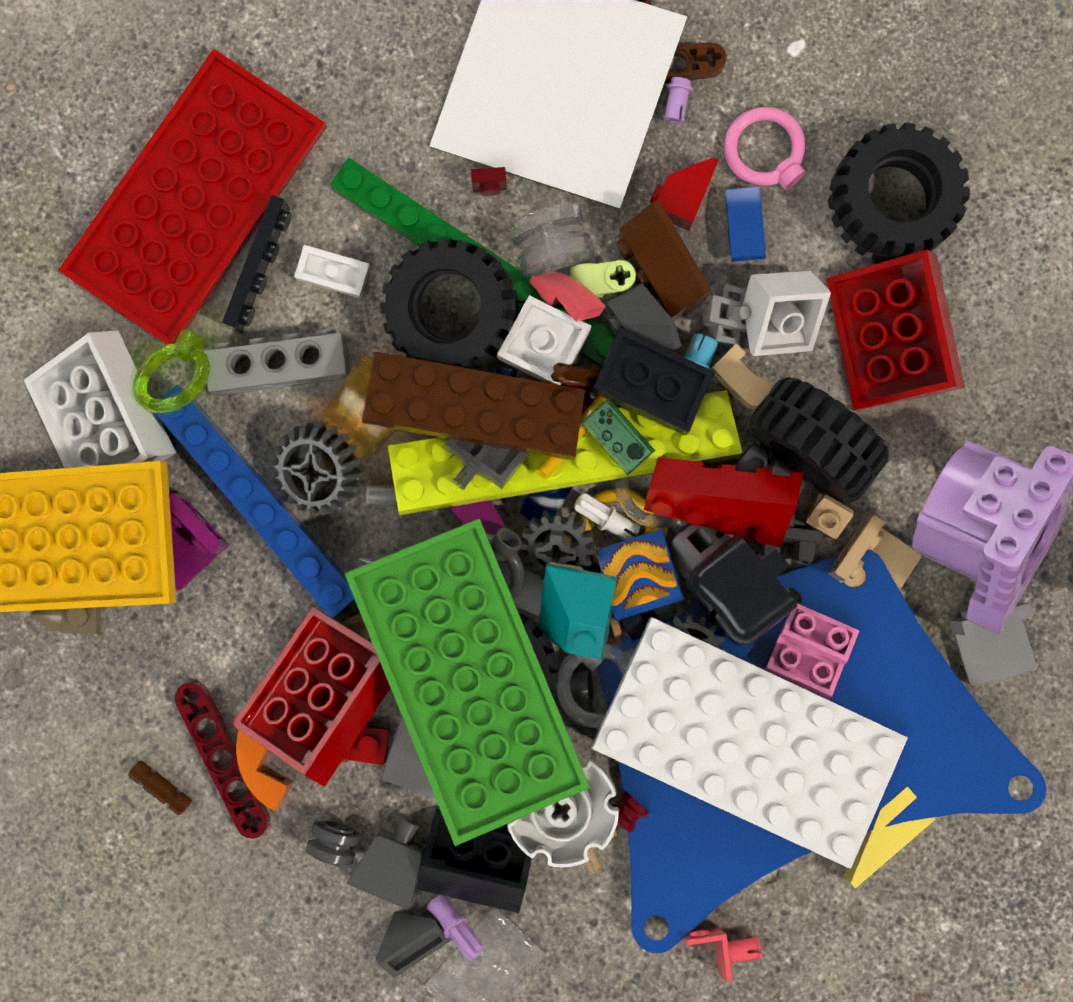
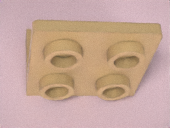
(870, 535)

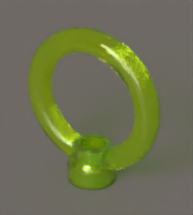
(188, 348)

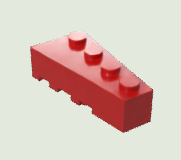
(725, 499)

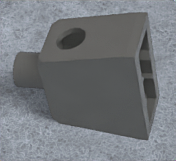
(391, 865)

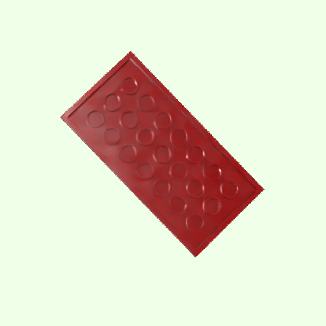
(193, 197)

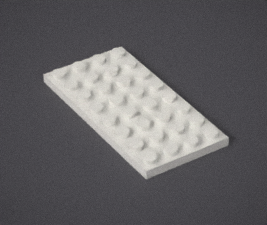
(749, 742)

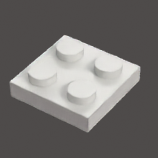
(542, 339)

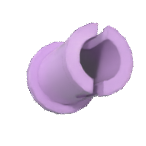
(679, 90)

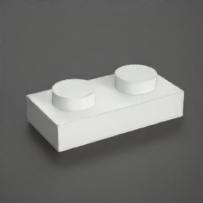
(332, 271)

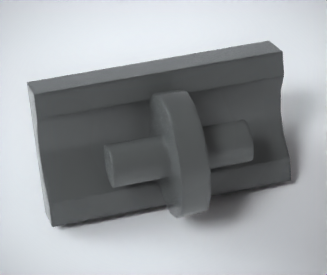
(802, 542)

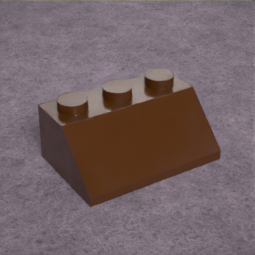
(663, 261)

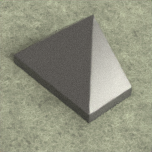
(409, 942)

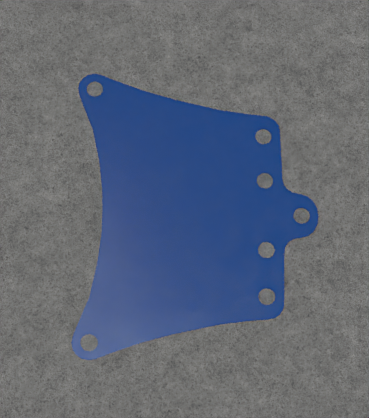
(954, 761)

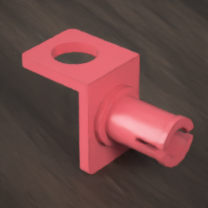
(726, 951)

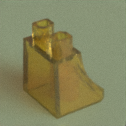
(348, 407)

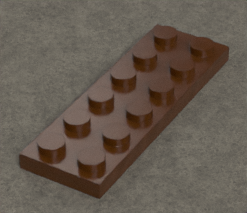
(473, 406)

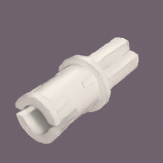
(605, 516)

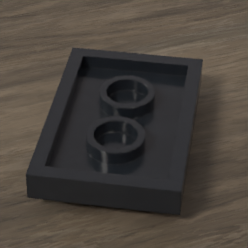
(652, 381)

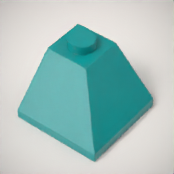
(577, 609)

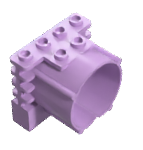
(994, 523)

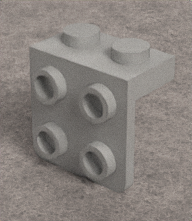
(994, 656)

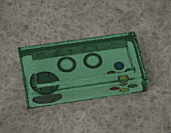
(618, 436)

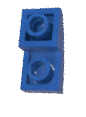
(745, 224)

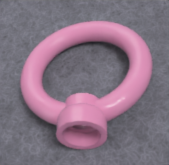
(789, 171)

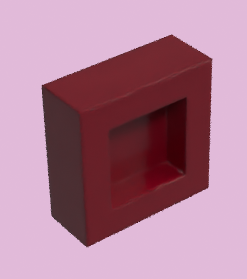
(489, 180)

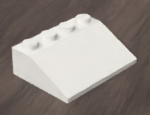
(92, 407)

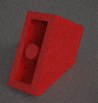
(684, 192)

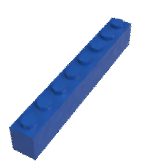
(260, 505)

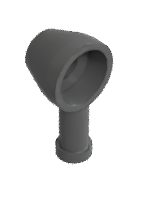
(582, 693)

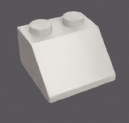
(784, 312)

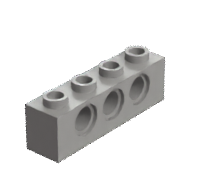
(331, 365)

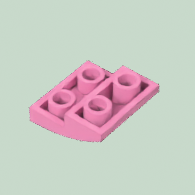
(812, 651)

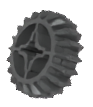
(327, 459)

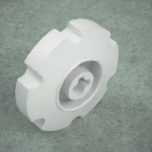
(568, 837)

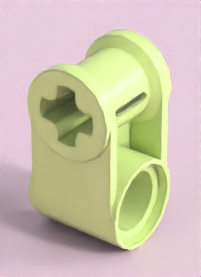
(602, 277)

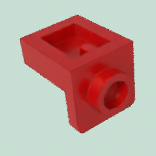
(370, 746)

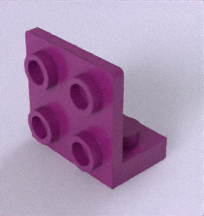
(193, 540)

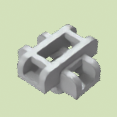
(735, 314)

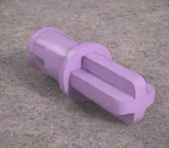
(455, 927)

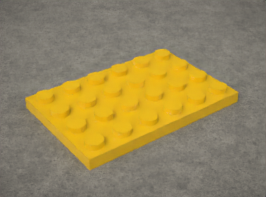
(86, 537)

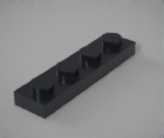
(253, 277)

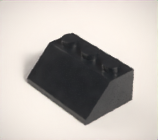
(479, 871)

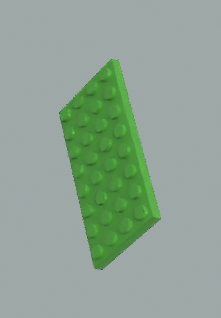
(467, 681)

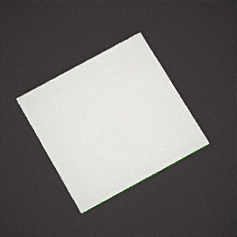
(560, 91)

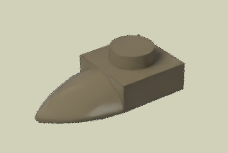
(70, 620)

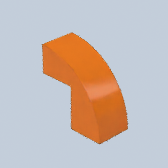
(263, 782)

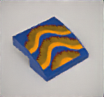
(643, 574)

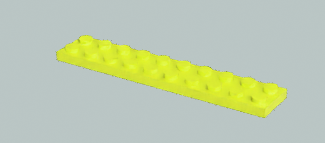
(426, 469)

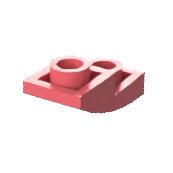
(565, 290)

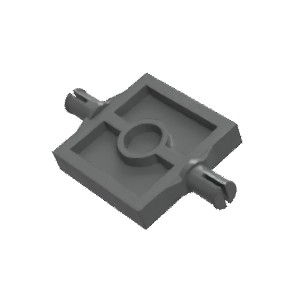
(485, 461)

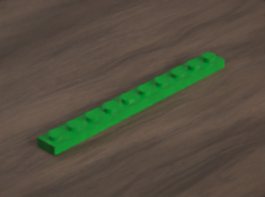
(422, 225)

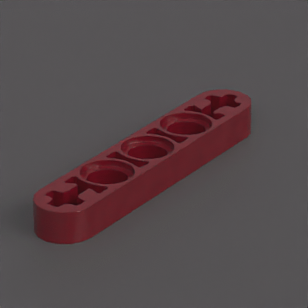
(209, 746)

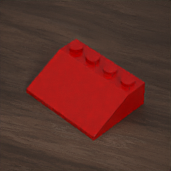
(895, 331)
(316, 697)

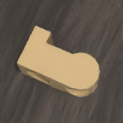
(739, 380)

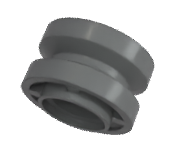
(333, 843)

